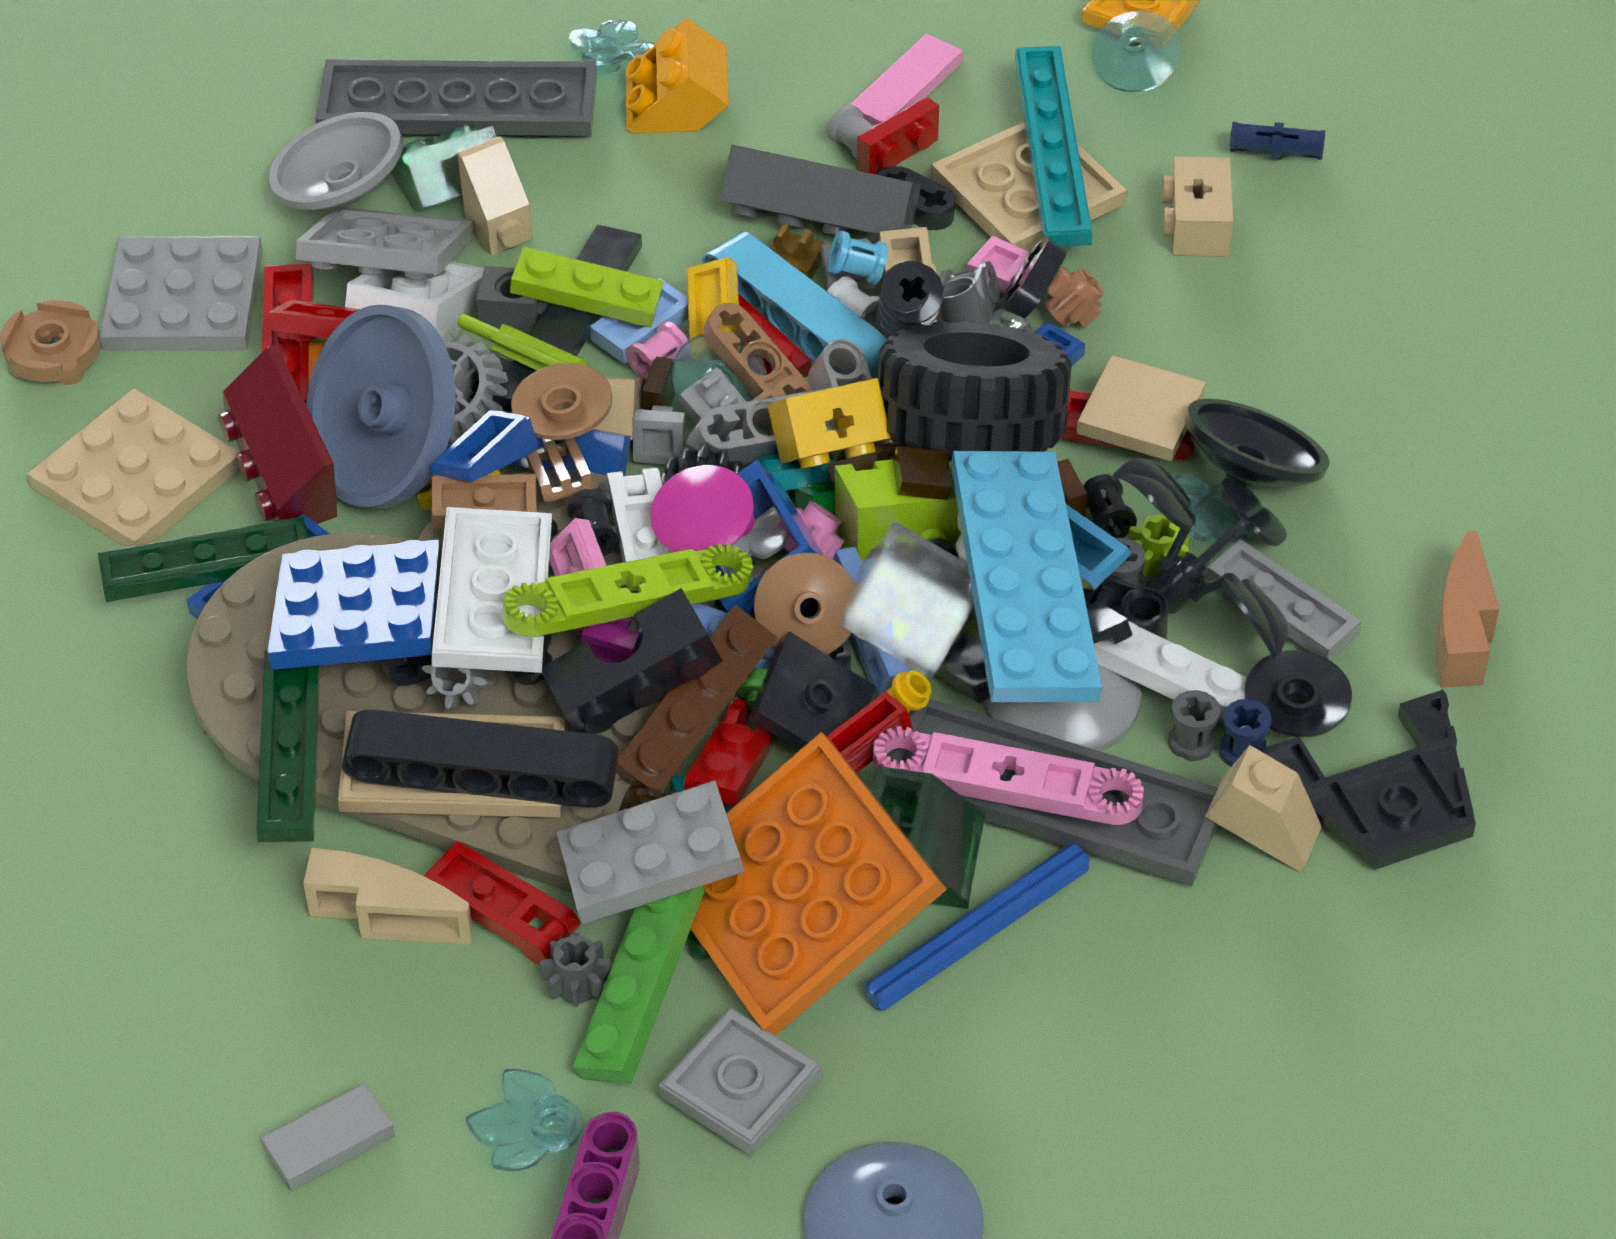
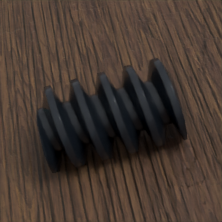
(908, 297)

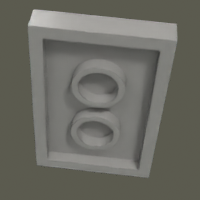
(649, 852)

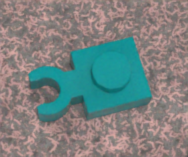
(790, 473)

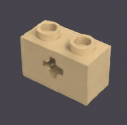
(1200, 206)

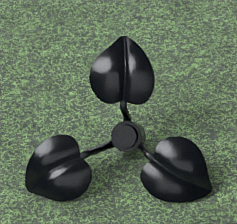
(1184, 576)

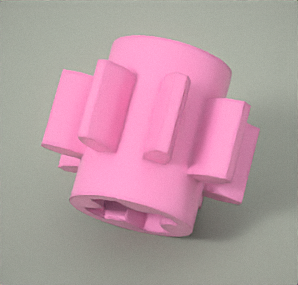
(821, 525)

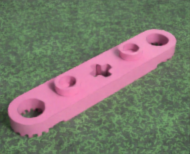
(1039, 781)

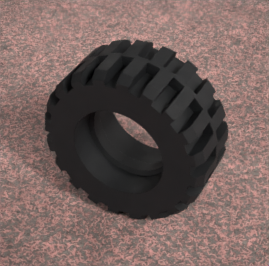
(974, 388)

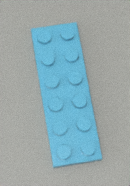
(1025, 577)

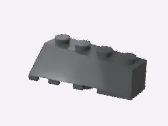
(817, 192)

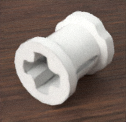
(847, 292)

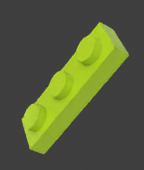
(586, 286)

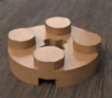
(58, 362)

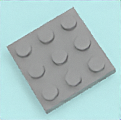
(384, 242)
(181, 293)

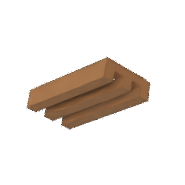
(554, 453)

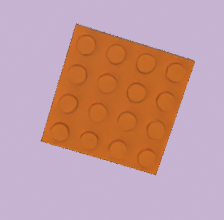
(817, 890)

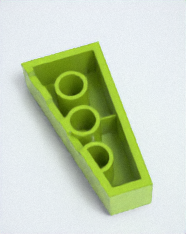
(870, 503)

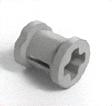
(847, 125)

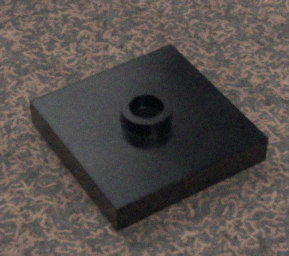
(807, 693)

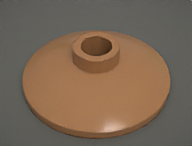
(563, 400)
(792, 581)

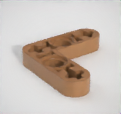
(784, 376)

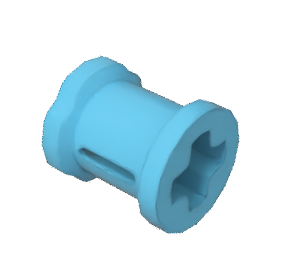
(857, 257)

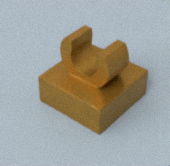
(798, 250)

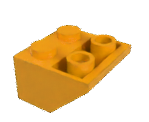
(677, 82)

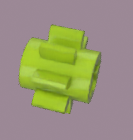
(1156, 539)

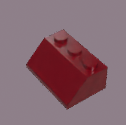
(278, 442)

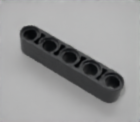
(481, 758)

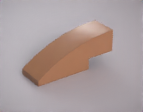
(1466, 617)

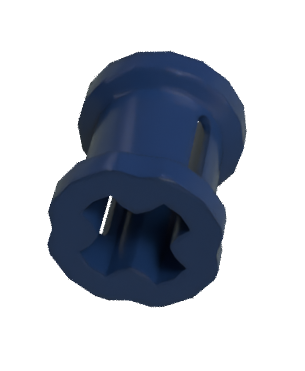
(1245, 725)

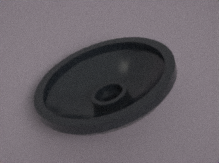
(1255, 445)

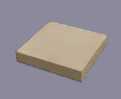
(1140, 408)

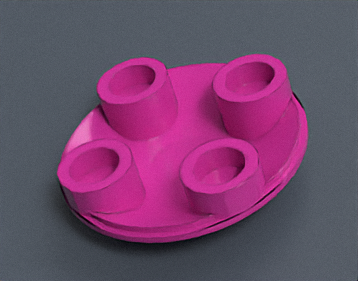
(702, 509)

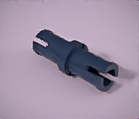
(1277, 140)

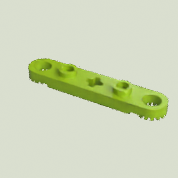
(596, 595)

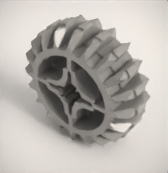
(473, 364)

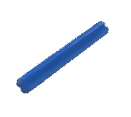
(976, 927)

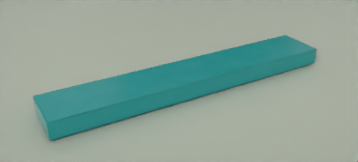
(1053, 146)

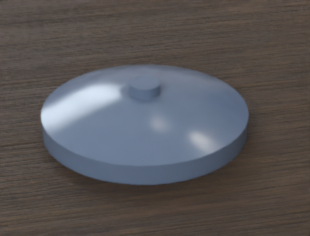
(383, 404)

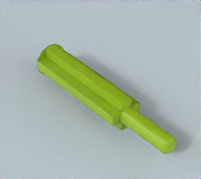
(518, 345)

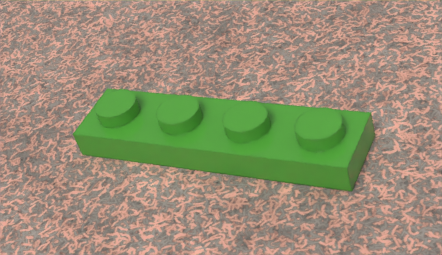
(636, 988)

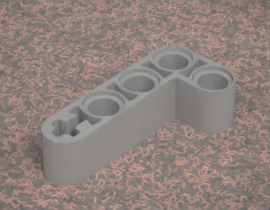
(735, 422)

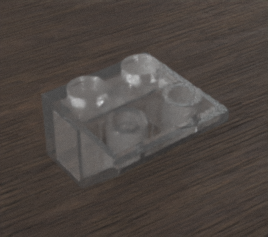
(910, 599)

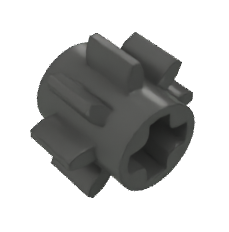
(575, 969)

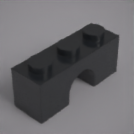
(670, 654)

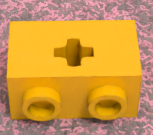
(802, 429)

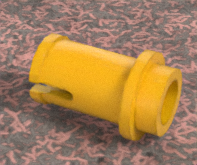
(910, 690)

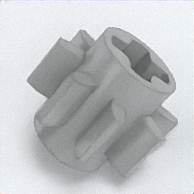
(452, 689)

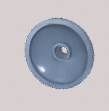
(853, 1190)

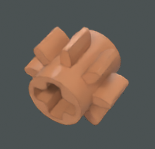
(1074, 297)

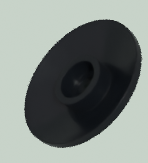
(1301, 692)

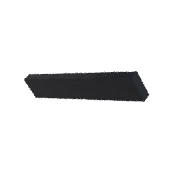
(567, 326)

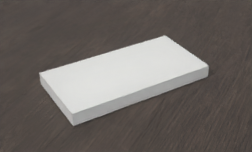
(480, 562)

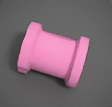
(664, 343)

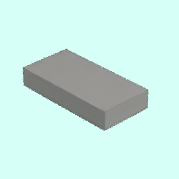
(328, 1137)

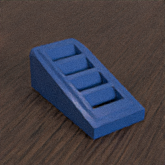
(487, 446)

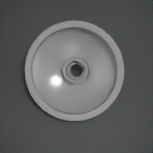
(336, 161)
(1083, 723)

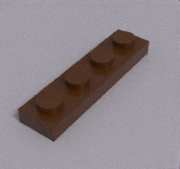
(693, 707)

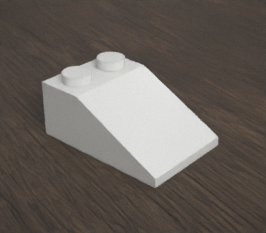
(436, 299)

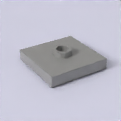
(740, 1081)

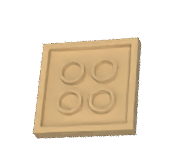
(998, 188)
(135, 470)

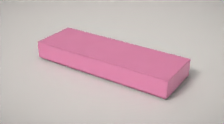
(909, 79)

